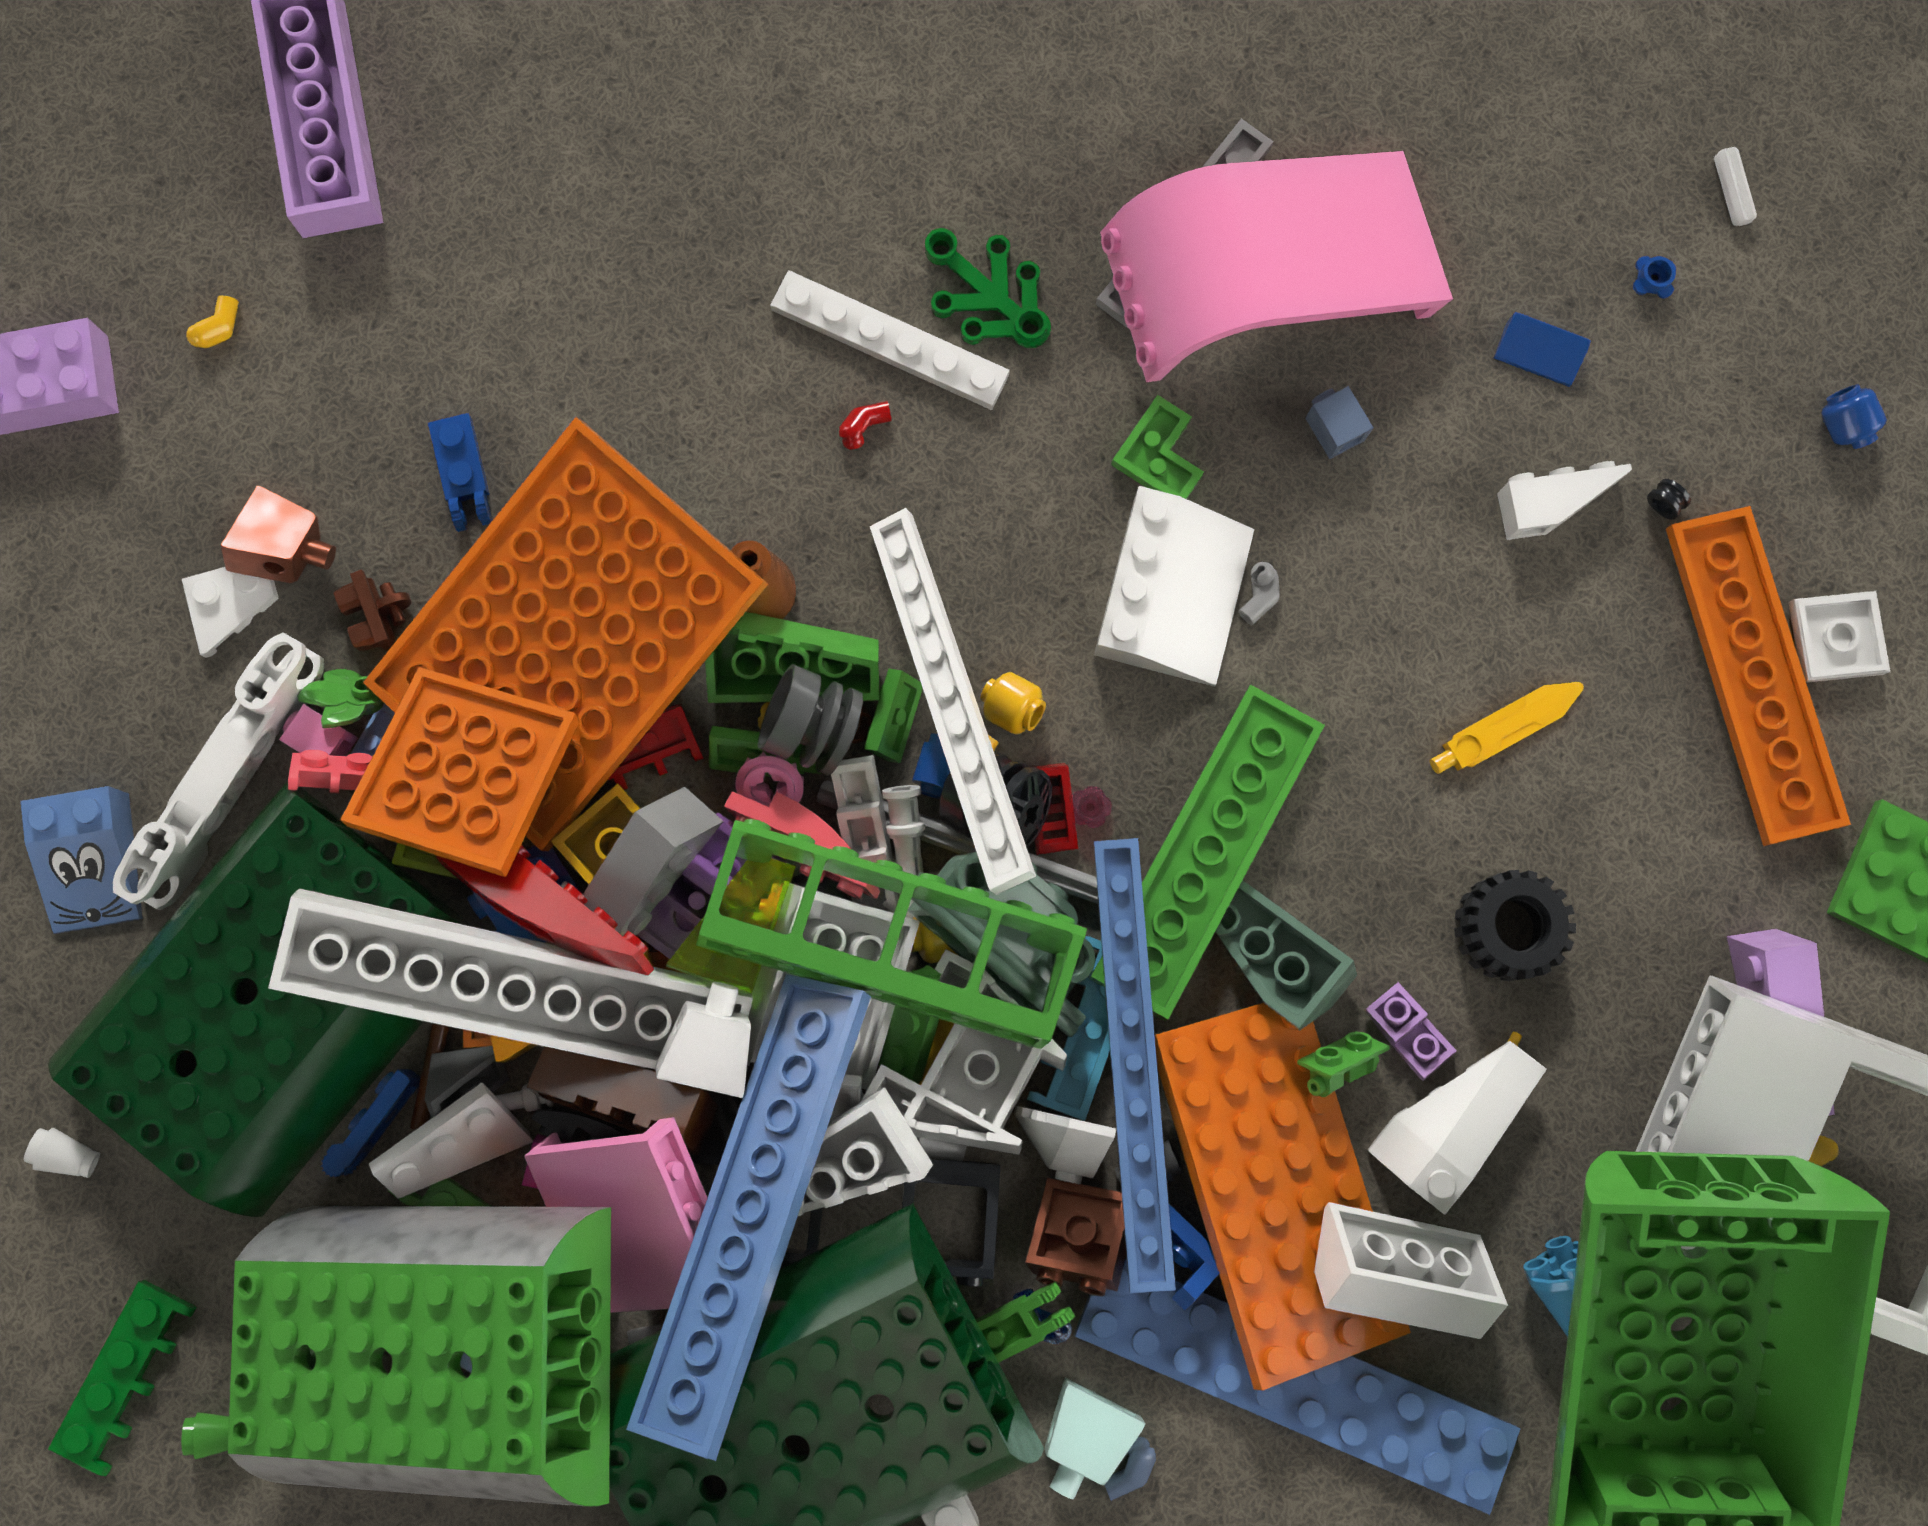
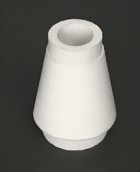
(60, 1154)

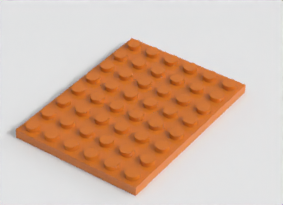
(583, 601)

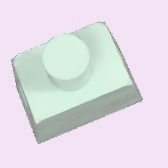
(1088, 1437)

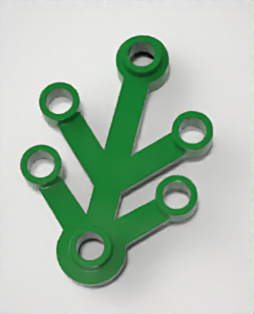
(989, 294)

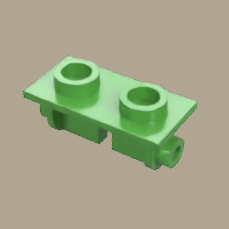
(1342, 1061)

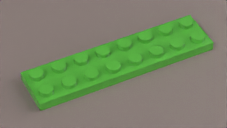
(1218, 838)

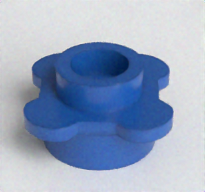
(1662, 268)

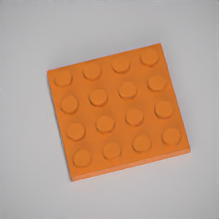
(461, 771)

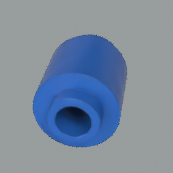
(931, 768)

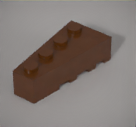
(622, 1094)

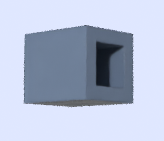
(1338, 421)

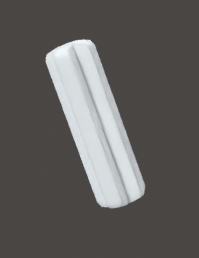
(1735, 186)

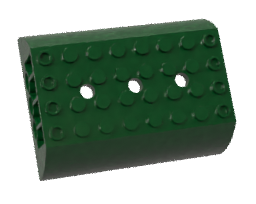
(268, 1071)
(837, 1330)

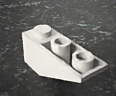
(1541, 504)

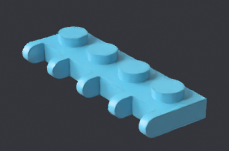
(1086, 1052)

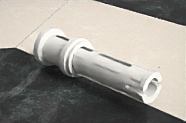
(905, 827)

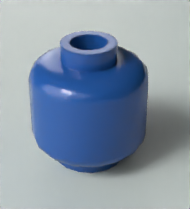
(1853, 416)

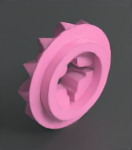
(753, 772)

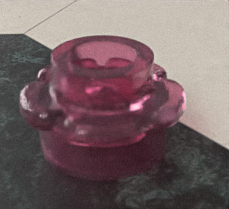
(1101, 804)

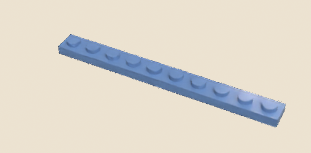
(1134, 1066)

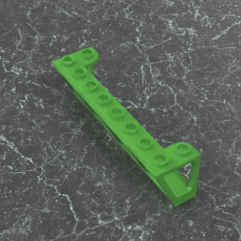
(879, 979)

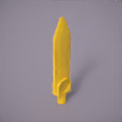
(1507, 726)

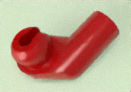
(858, 422)

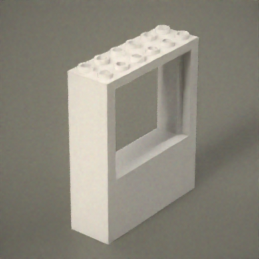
(1763, 1083)

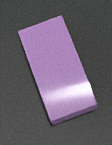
(1409, 1031)

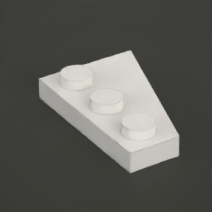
(451, 1142)

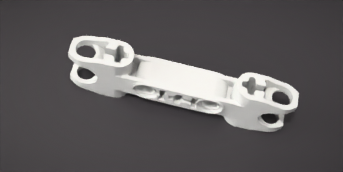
(178, 841)

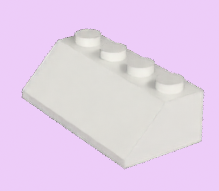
(1406, 1272)

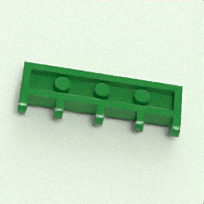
(117, 1375)

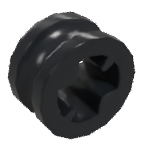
(1669, 499)

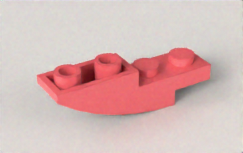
(788, 817)

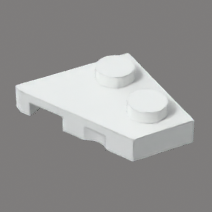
(224, 604)

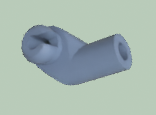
(1136, 1471)

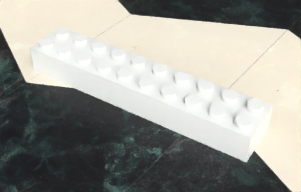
(479, 980)

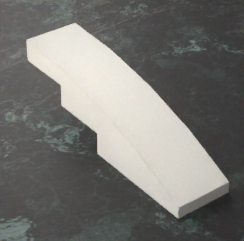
(863, 819)

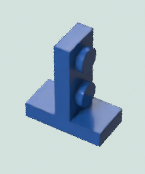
(1191, 1251)

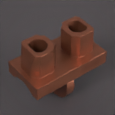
(364, 596)

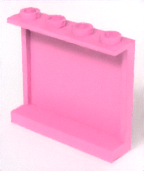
(651, 1199)

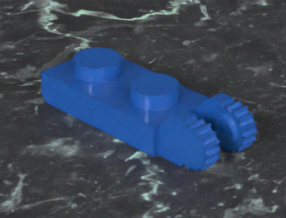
(460, 467)
(371, 1123)

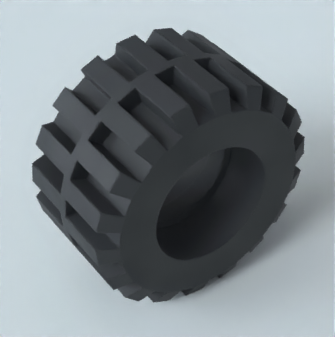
(1548, 920)

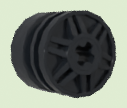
(1028, 792)

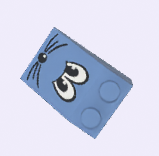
(74, 853)

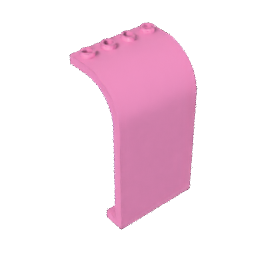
(1270, 249)

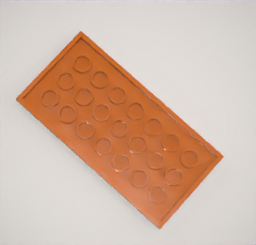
(1262, 1173)

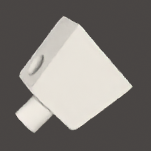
(708, 1045)

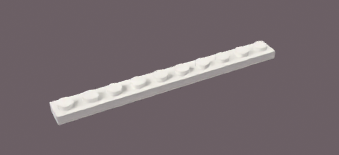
(952, 704)

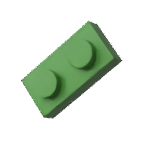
(893, 716)

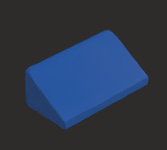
(1542, 349)

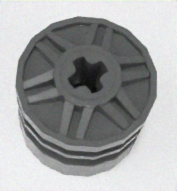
(819, 723)

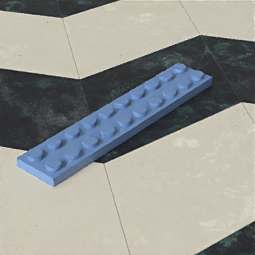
(749, 1217)
(1340, 1405)

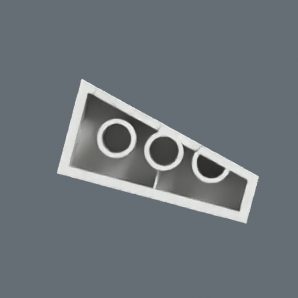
(865, 1154)

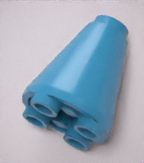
(1553, 1277)

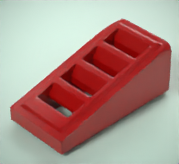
(1045, 846)

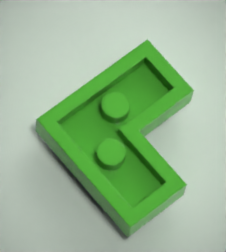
(1148, 453)

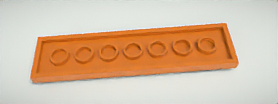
(1757, 676)

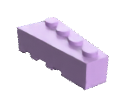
(1779, 968)

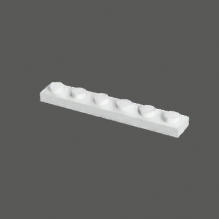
(890, 340)

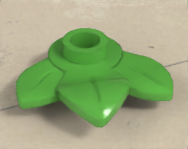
(342, 696)

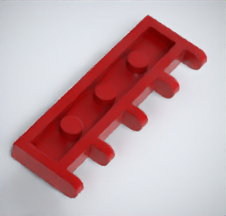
(666, 737)

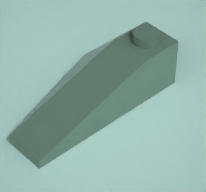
(1283, 958)

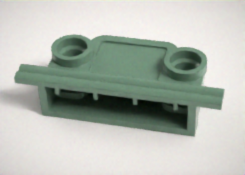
(1012, 963)

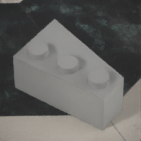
(650, 858)

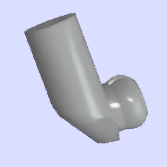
(1265, 592)

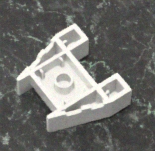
(971, 1079)

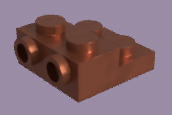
(1078, 1237)

